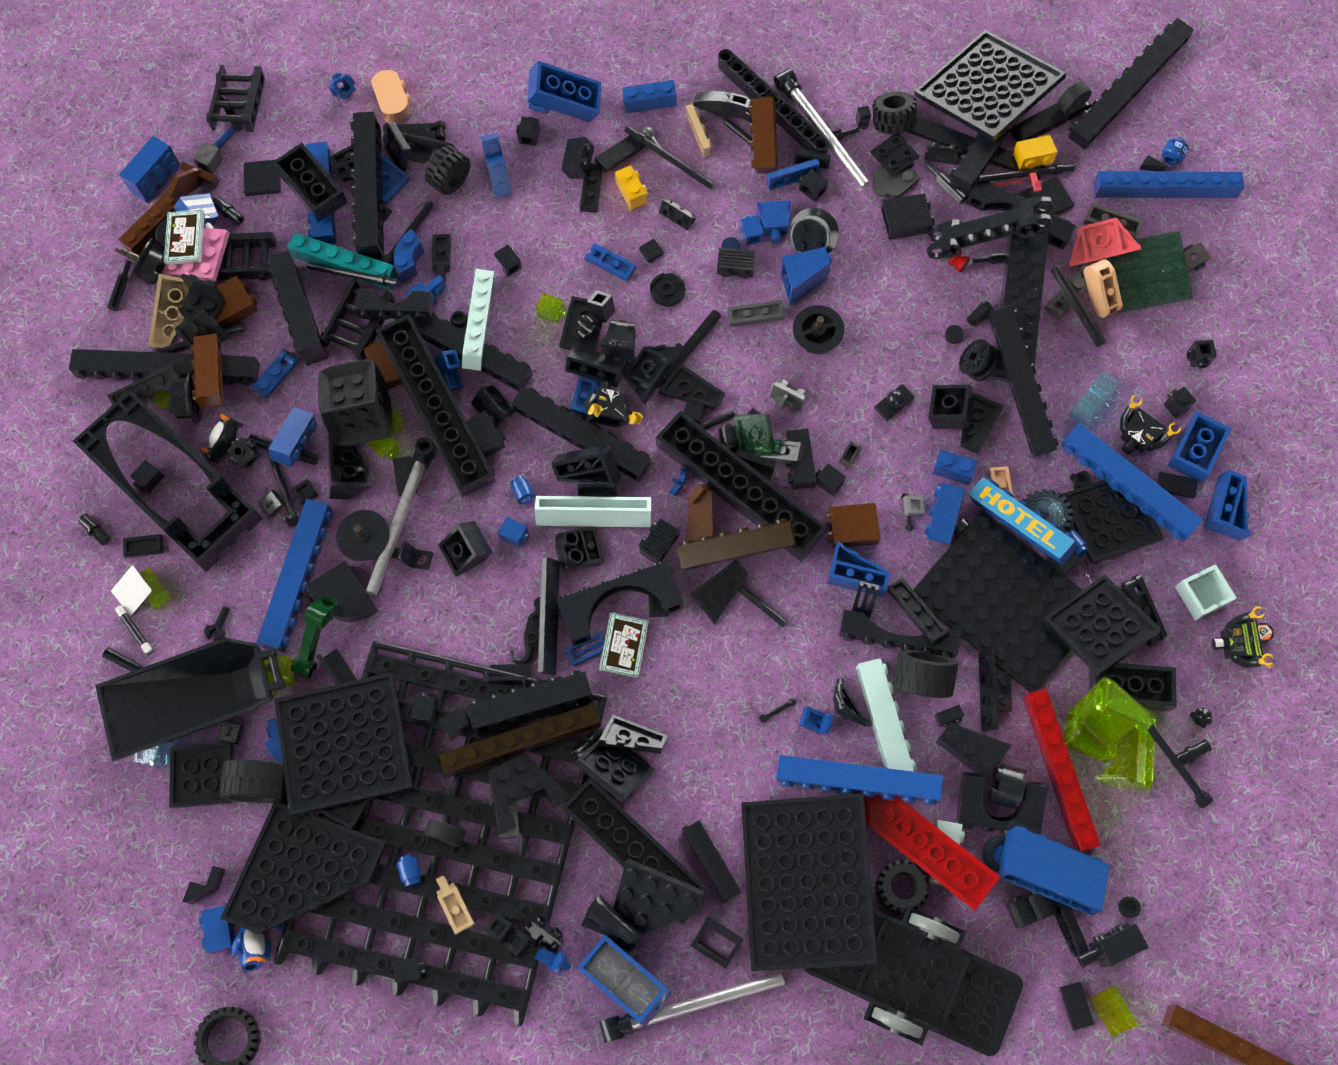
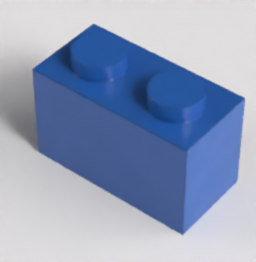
(954, 467)
(217, 932)

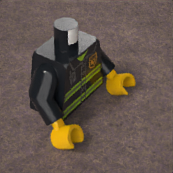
(1242, 641)

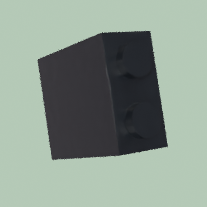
(907, 216)

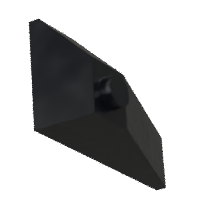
(346, 471)

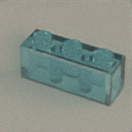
(1095, 400)

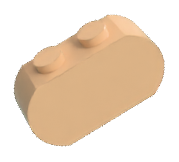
(391, 96)
(1103, 288)

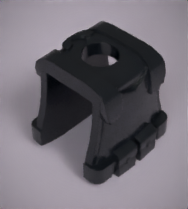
(620, 340)

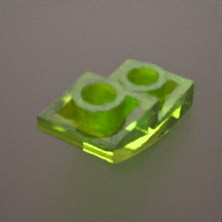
(159, 594)

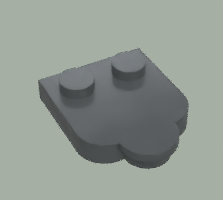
(893, 186)

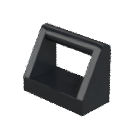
(724, 932)

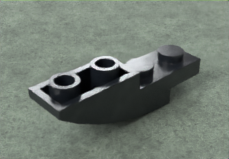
(722, 103)

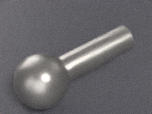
(649, 132)

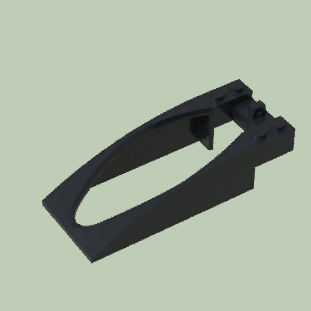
(202, 550)

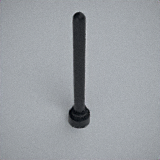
(389, 258)
(1201, 797)

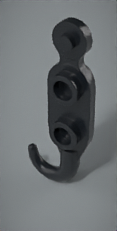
(531, 635)

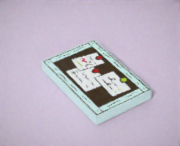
(184, 237)
(623, 645)

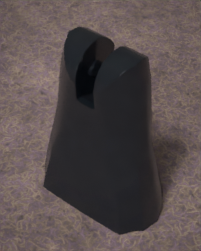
(606, 921)

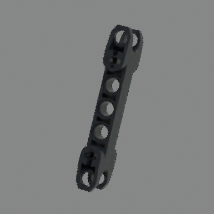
(1017, 221)

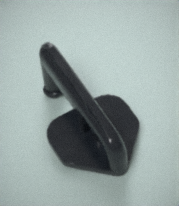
(422, 144)

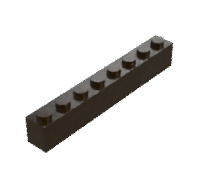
(520, 740)

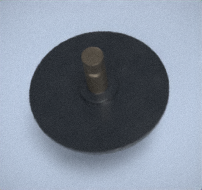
(362, 535)

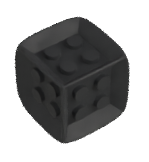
(354, 403)

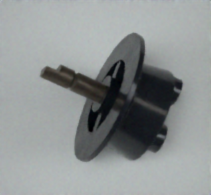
(146, 264)

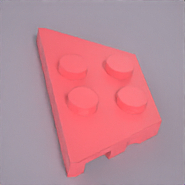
(1102, 241)

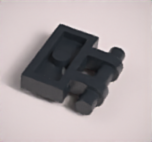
(342, 161)

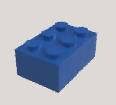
(150, 169)
(1199, 447)

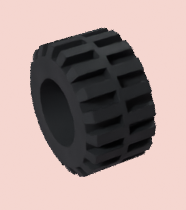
(894, 112)
(447, 170)
(919, 880)

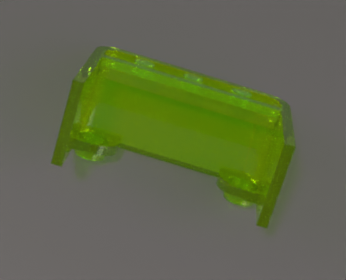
(1133, 763)

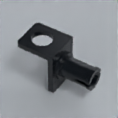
(410, 556)

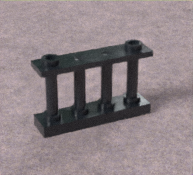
(250, 105)
(247, 242)
(368, 333)

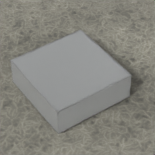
(914, 506)

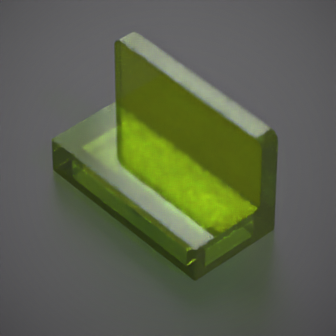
(1113, 1011)

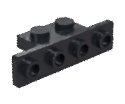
(994, 691)

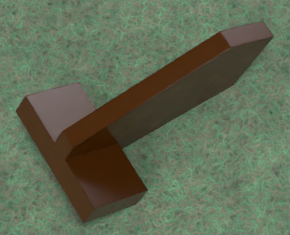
(188, 181)
(700, 514)

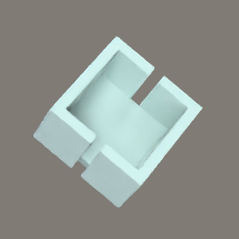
(1205, 592)

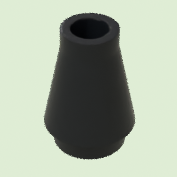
(980, 313)

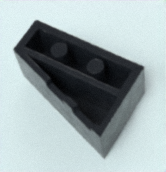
(588, 465)
(973, 749)

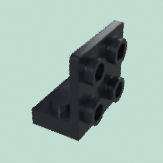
(202, 295)

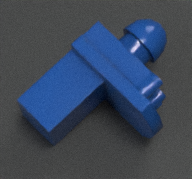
(554, 960)

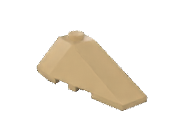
(169, 298)

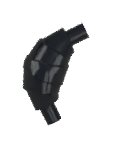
(846, 706)

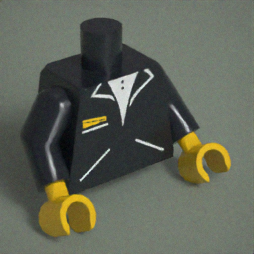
(609, 408)
(1142, 431)

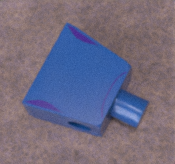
(774, 218)

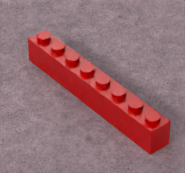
(1061, 771)

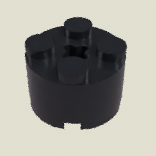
(1008, 786)

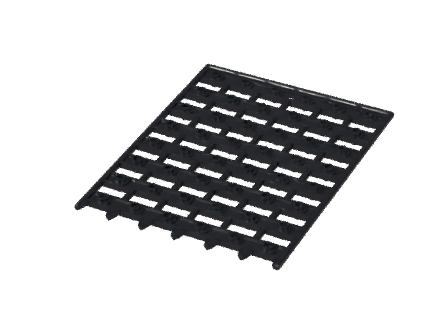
(477, 855)

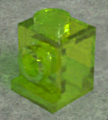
(385, 448)

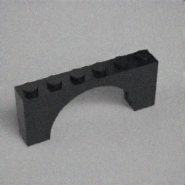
(580, 606)

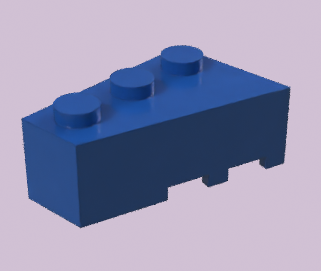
(1229, 507)

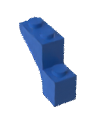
(496, 165)

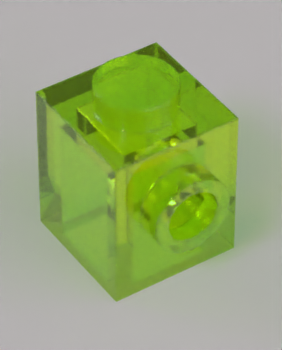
(550, 308)

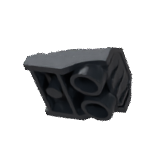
(578, 548)

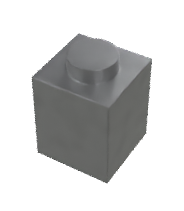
(208, 157)

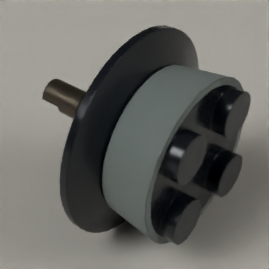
(813, 230)

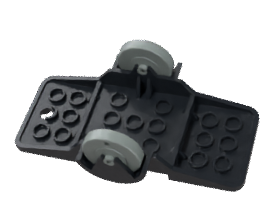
(930, 984)

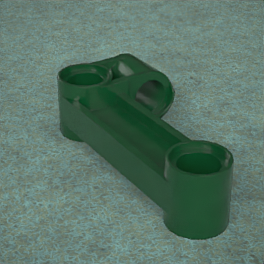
(316, 618)

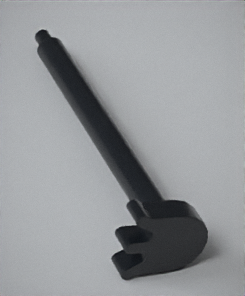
(293, 517)

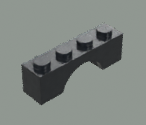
(418, 305)

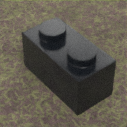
(863, 117)
(949, 715)

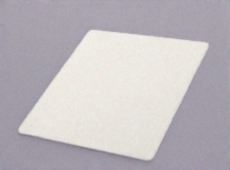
(131, 590)

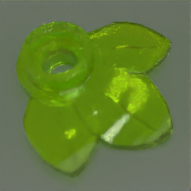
(284, 665)

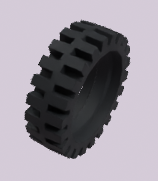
(210, 1020)

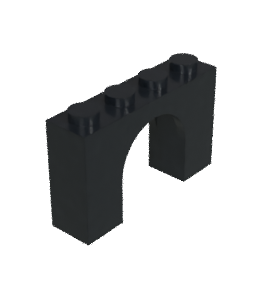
(972, 813)

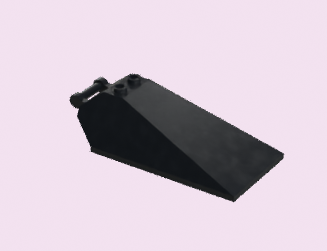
(185, 694)

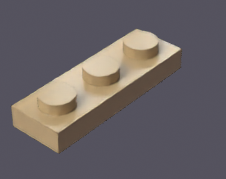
(698, 130)

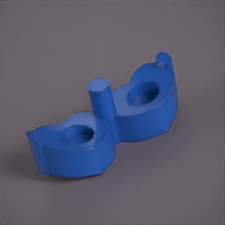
(679, 483)

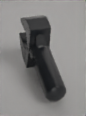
(218, 625)

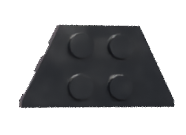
(650, 368)

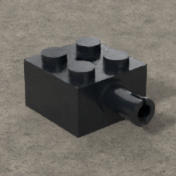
(1114, 947)

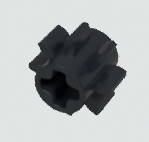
(587, 325)

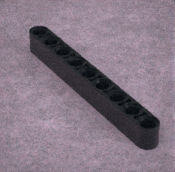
(786, 115)

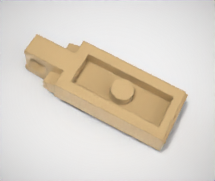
(453, 906)

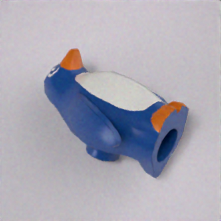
(251, 949)

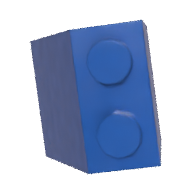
(804, 272)

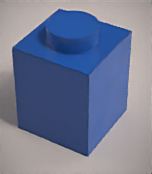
(751, 229)
(513, 532)

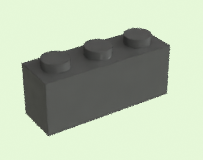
(1100, 213)

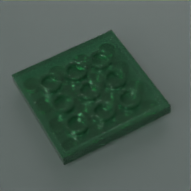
(1154, 273)

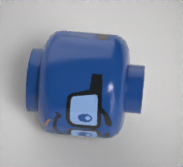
(1175, 151)

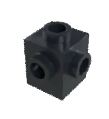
(1198, 250)
(1201, 353)
(244, 452)

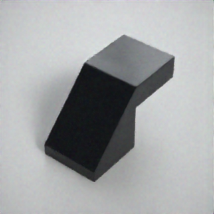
(197, 891)

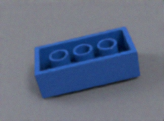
(564, 91)

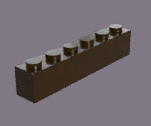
(736, 545)

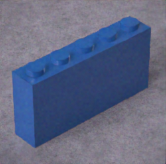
(1054, 870)

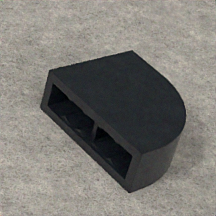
(345, 588)

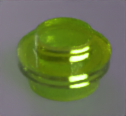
(162, 399)

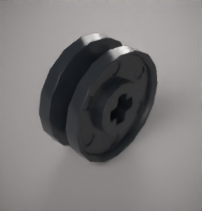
(979, 360)

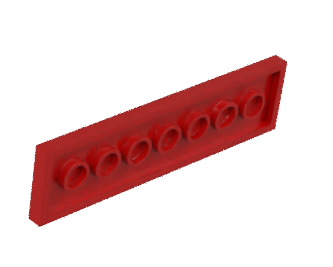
(931, 849)

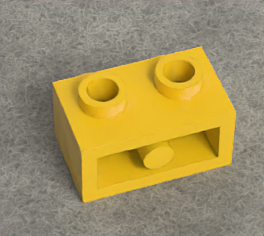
(1035, 152)
(631, 187)

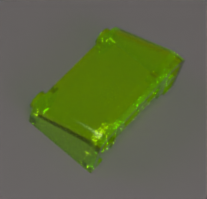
(1103, 719)

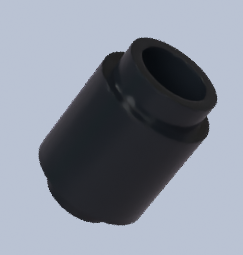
(728, 437)

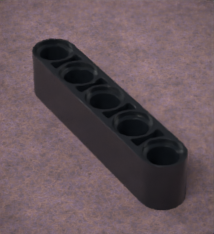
(1043, 122)

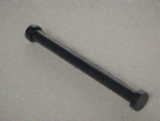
(182, 345)

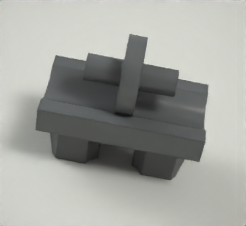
(787, 396)

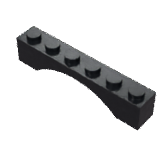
(990, 197)
(859, 627)

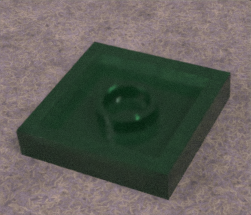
(754, 433)

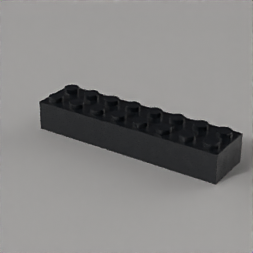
(367, 185)
(622, 835)

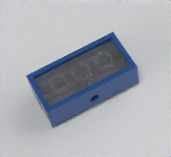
(624, 981)

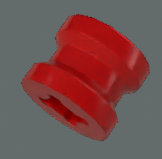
(959, 261)

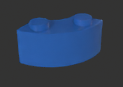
(406, 255)

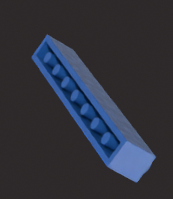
(1168, 184)
(1131, 482)
(294, 576)
(860, 779)

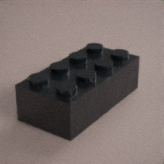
(310, 182)
(1147, 684)

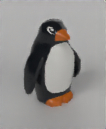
(221, 437)

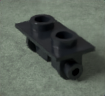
(936, 151)
(674, 213)
(551, 935)

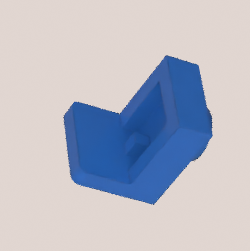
(816, 721)

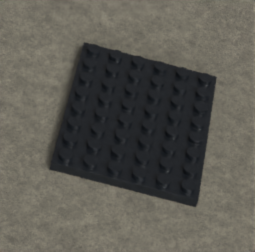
(999, 598)
(808, 883)

